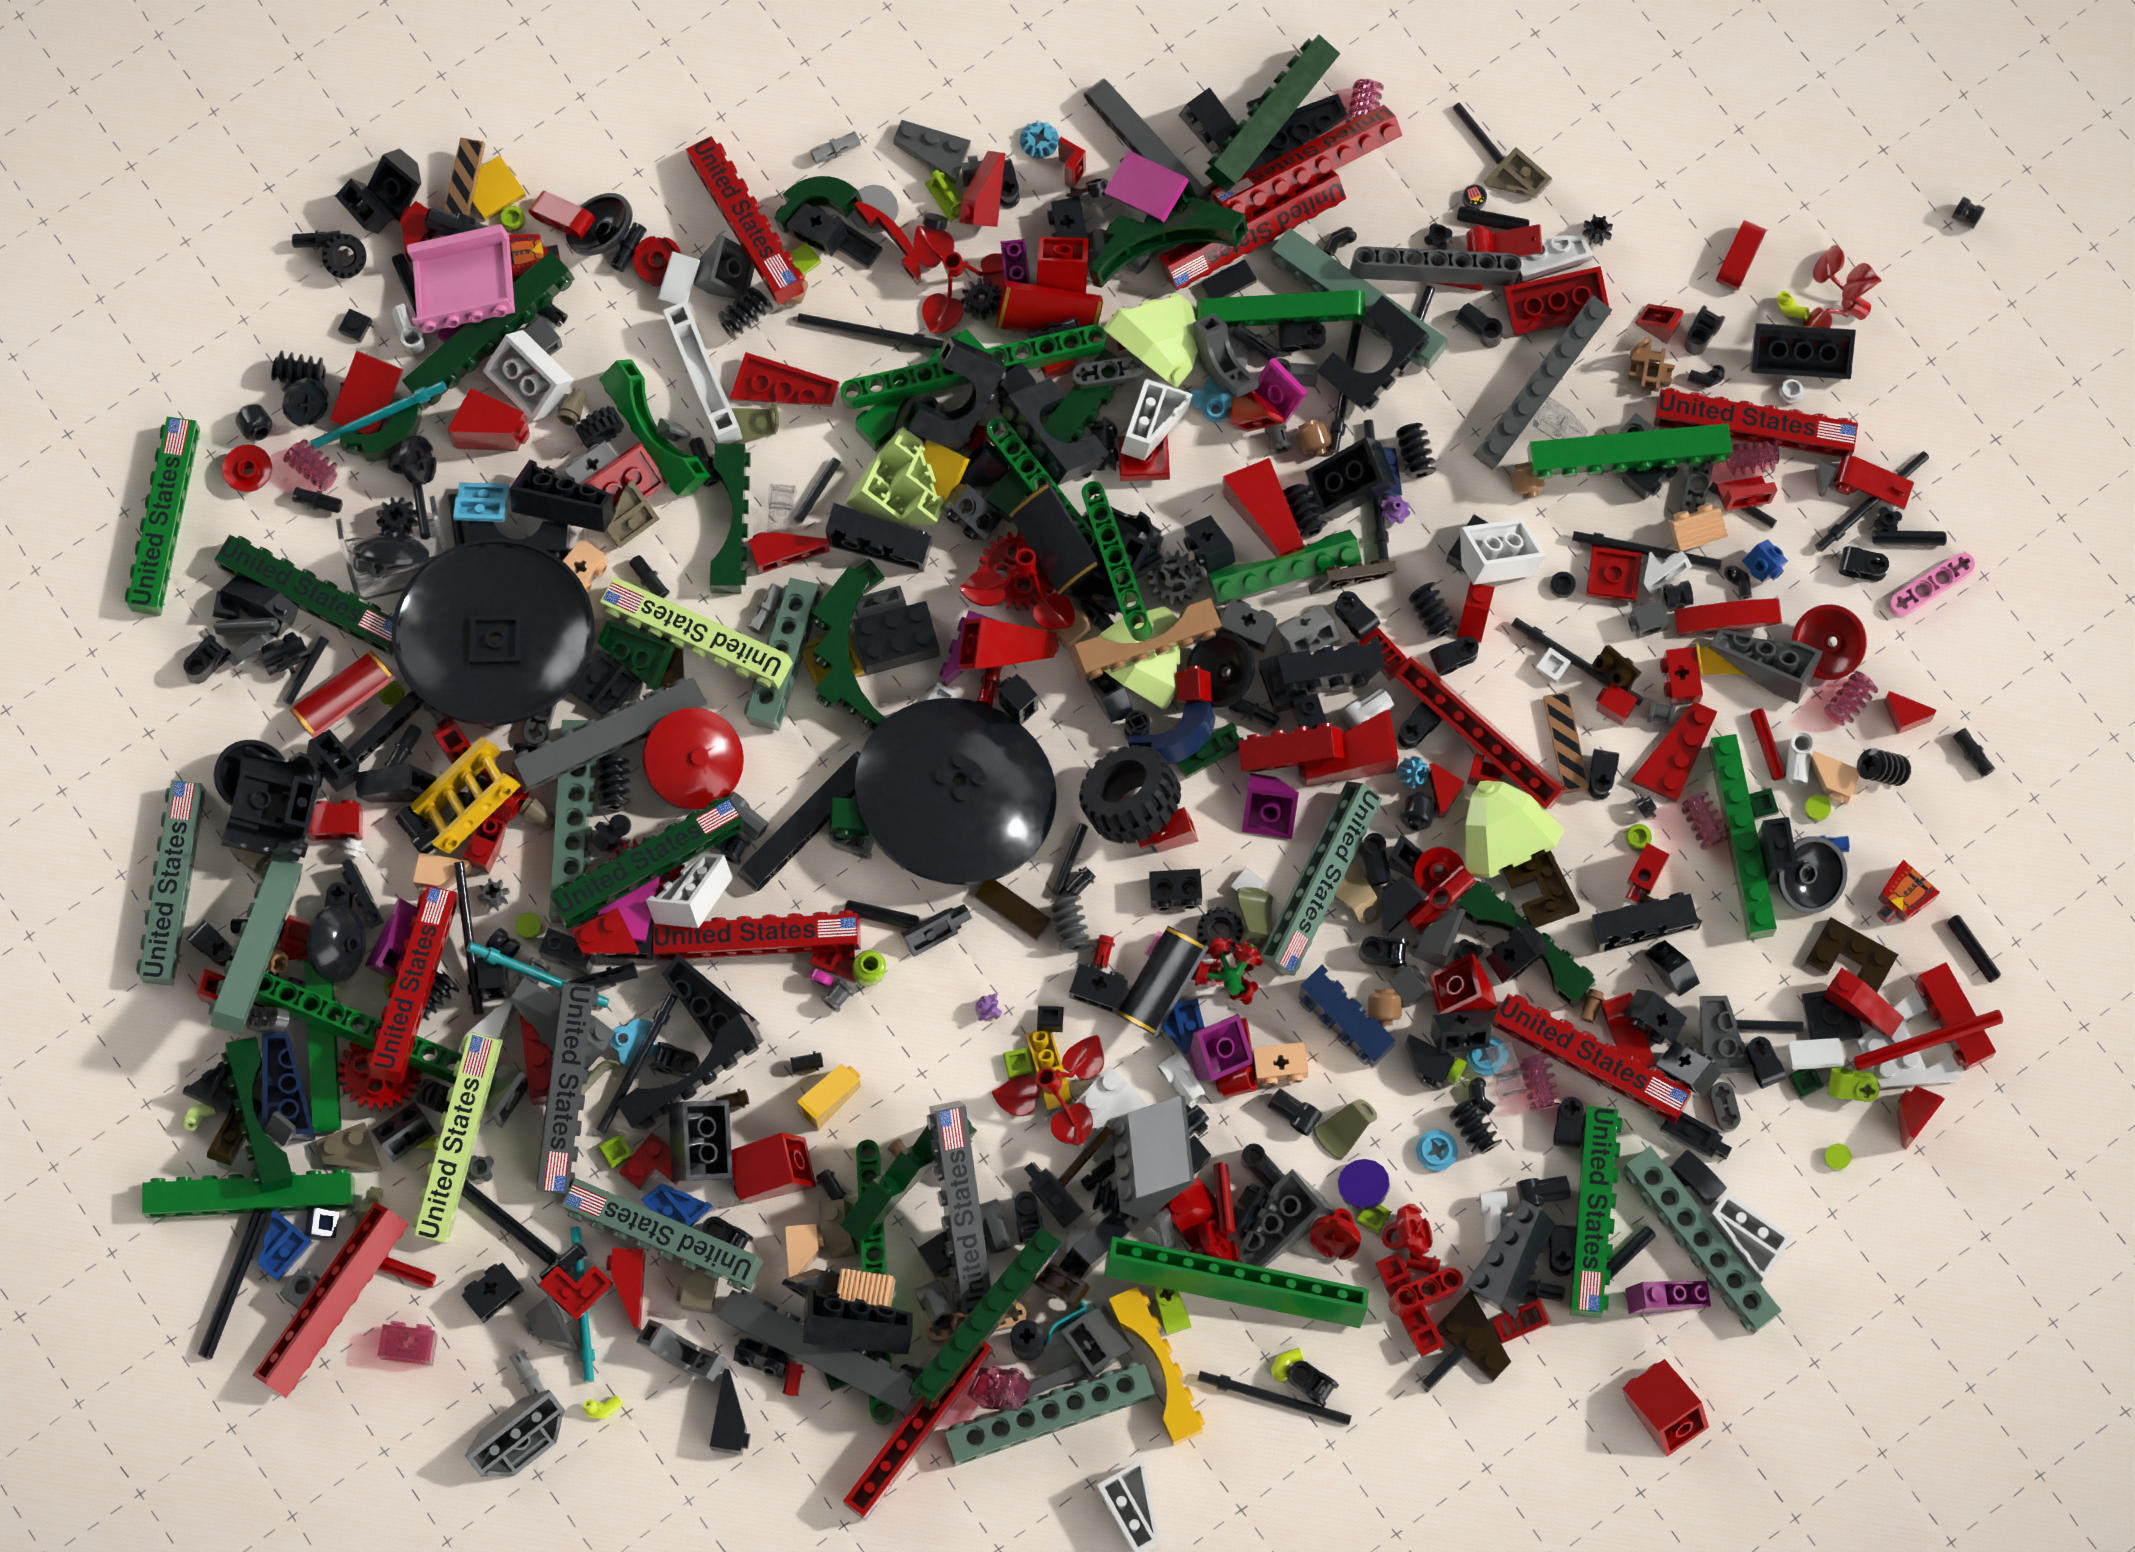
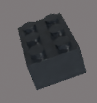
(1350, 478)
(896, 638)
(700, 1140)

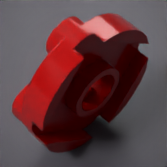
(643, 259)

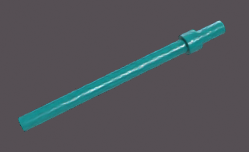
(420, 396)
(493, 956)
(586, 1354)

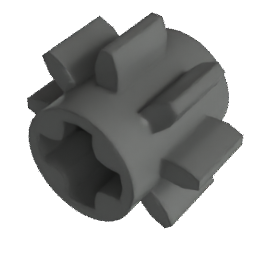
(488, 888)

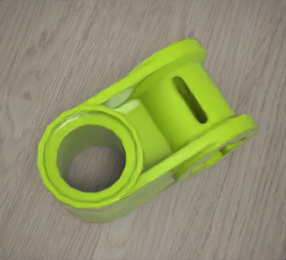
(1850, 1083)
(1172, 1312)

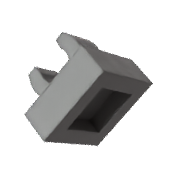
(969, 169)

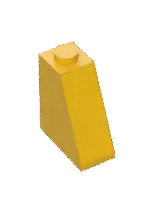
(829, 1095)

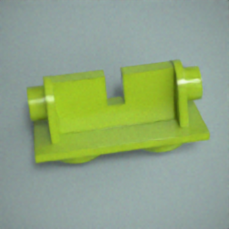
(945, 194)

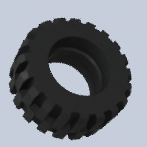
(1142, 812)

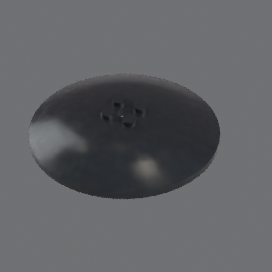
(486, 592)
(945, 828)

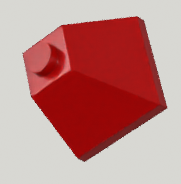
(1462, 987)
(1915, 1112)
(1191, 1210)

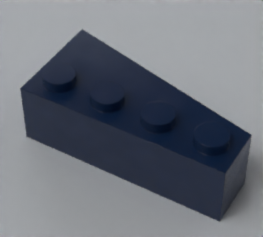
(1345, 1017)
(283, 1087)

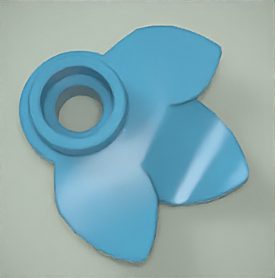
(1211, 398)
(635, 1034)

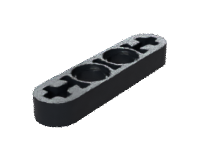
(385, 727)

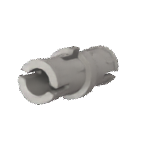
(835, 147)
(765, 608)
(527, 1374)

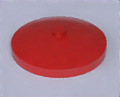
(692, 758)

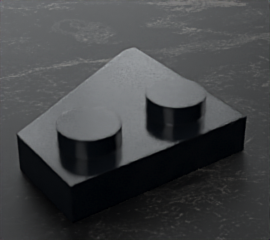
(213, 1089)

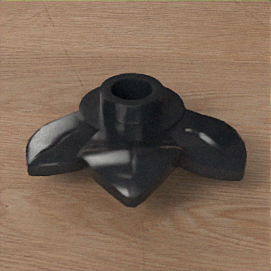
(1093, 187)

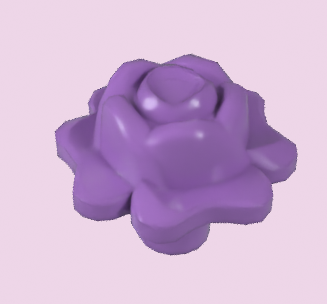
(1395, 509)
(987, 1007)

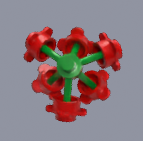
(1219, 972)

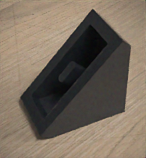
(1404, 857)

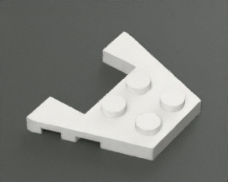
(1910, 1068)

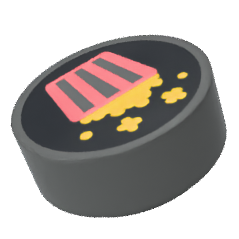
(1474, 197)

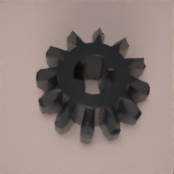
(973, 295)
(392, 512)
(433, 1096)

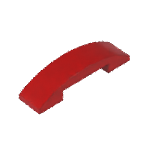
(871, 217)
(1417, 1324)

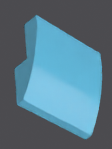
(481, 502)

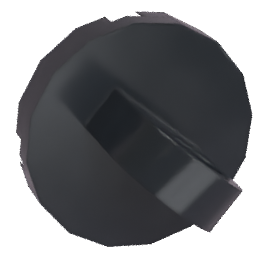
(304, 401)
(414, 461)

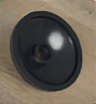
(612, 221)
(391, 548)
(1217, 657)
(228, 765)
(1823, 877)
(336, 943)

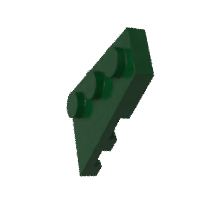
(638, 652)

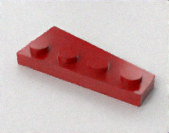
(775, 382)
(1674, 758)

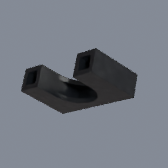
(1365, 388)
(954, 427)
(1059, 459)

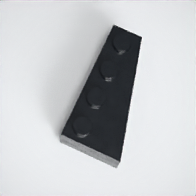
(1212, 123)
(560, 499)
(877, 538)
(1327, 668)
(1643, 922)
(702, 999)
(1512, 1259)
(855, 1324)

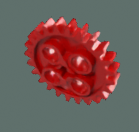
(1013, 594)
(358, 1081)

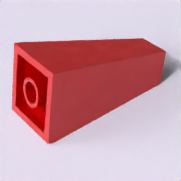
(1263, 506)
(999, 643)
(1368, 752)

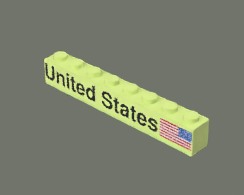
(696, 633)
(457, 1137)

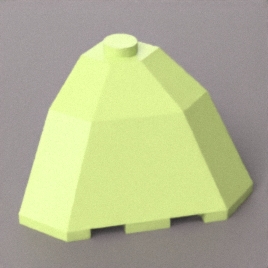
(1159, 335)
(898, 484)
(1157, 675)
(1505, 829)

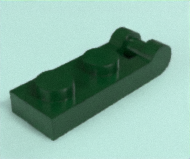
(1211, 751)

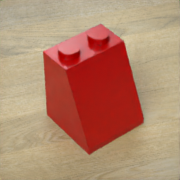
(1063, 263)
(487, 424)
(772, 1168)
(1666, 1407)

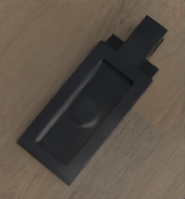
(362, 895)
(935, 929)
(1696, 1136)
(1053, 1195)

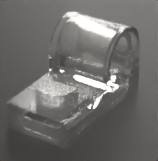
(781, 508)
(1506, 1071)

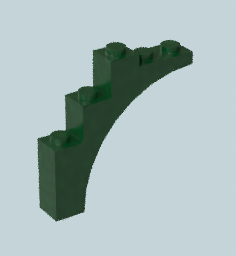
(1198, 223)
(835, 615)
(891, 1187)

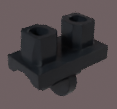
(284, 656)
(612, 833)

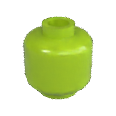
(869, 968)

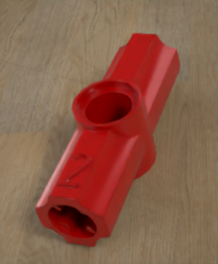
(1453, 886)

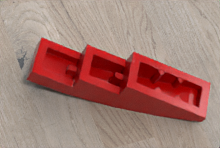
(1728, 616)

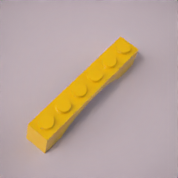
(1133, 1316)

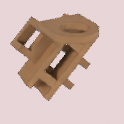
(1648, 371)

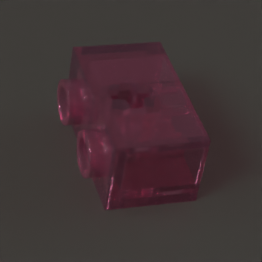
(420, 1352)
(999, 1388)

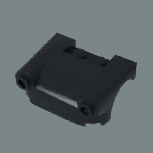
(1138, 539)
(273, 805)

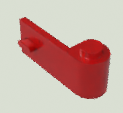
(1514, 241)
(1873, 480)
(1626, 1038)
(1239, 1081)

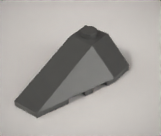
(1775, 665)
(541, 1010)
(1283, 1220)

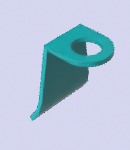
(1066, 1321)

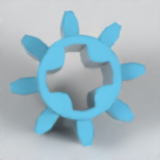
(1413, 772)

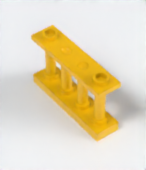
(452, 781)

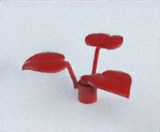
(931, 248)
(1858, 281)
(987, 589)
(1074, 1123)

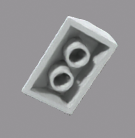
(1499, 551)
(1108, 1102)

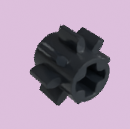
(1603, 233)
(1196, 1120)

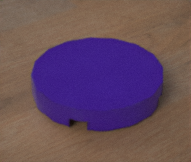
(1363, 1184)

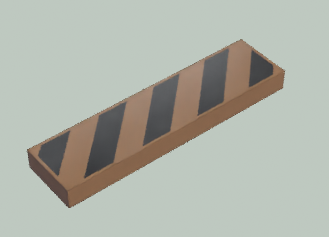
(464, 176)
(1566, 742)

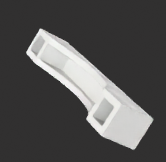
(702, 373)

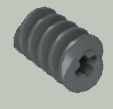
(1068, 924)

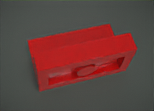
(1074, 160)
(1746, 493)

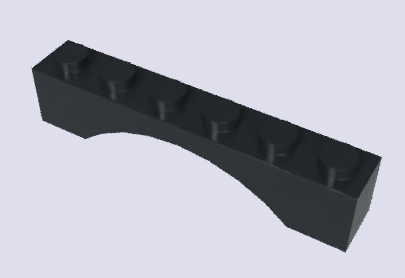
(732, 1042)

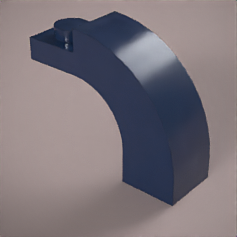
(1185, 737)

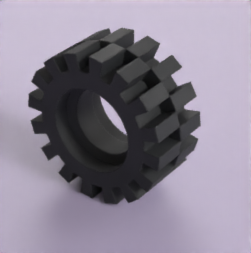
(339, 270)
(599, 426)
(1220, 916)

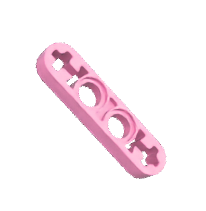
(1931, 584)

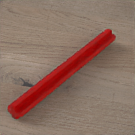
(1928, 1040)

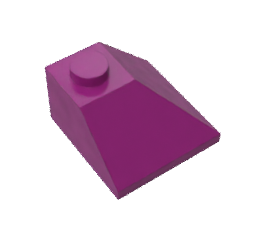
(1270, 807)
(1220, 1049)

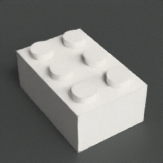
(527, 375)

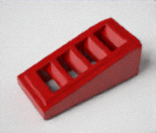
(1387, 671)
(1545, 1321)

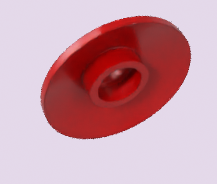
(243, 458)
(1424, 867)

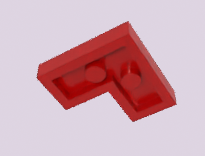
(650, 1156)
(572, 1296)

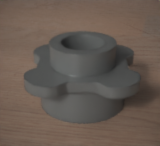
(485, 1173)

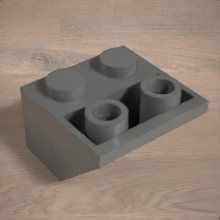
(1096, 1340)

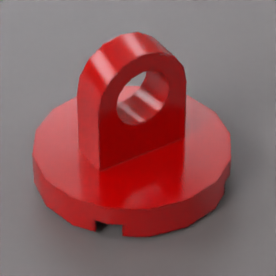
(1413, 1231)
(1335, 1235)
(1214, 1243)

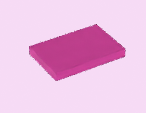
(1146, 186)
(635, 910)

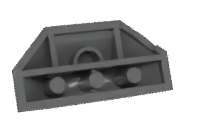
(517, 1436)

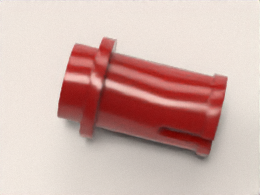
(1103, 950)
(1423, 1263)
(792, 1379)

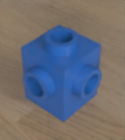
(1765, 561)

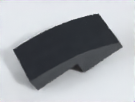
(1698, 1176)

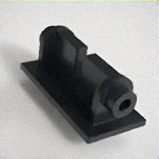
(1107, 433)
(1253, 1202)
(749, 1355)

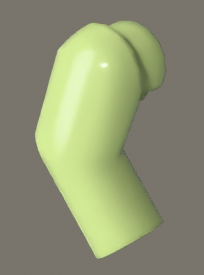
(195, 1115)

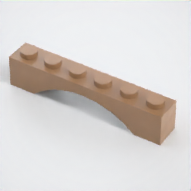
(1098, 654)

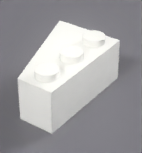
(1154, 417)
(693, 893)
(1749, 1235)
(1131, 1506)

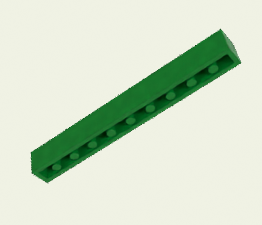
(1236, 1282)

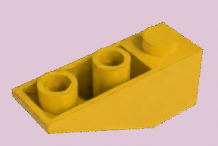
(1045, 1054)

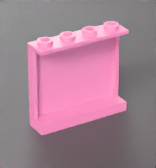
(462, 278)

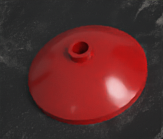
(1829, 621)

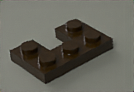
(1557, 896)
(1843, 940)

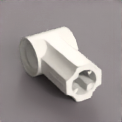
(406, 329)
(1368, 708)
(1799, 760)
(1178, 1073)
(1494, 1210)

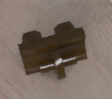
(1616, 668)

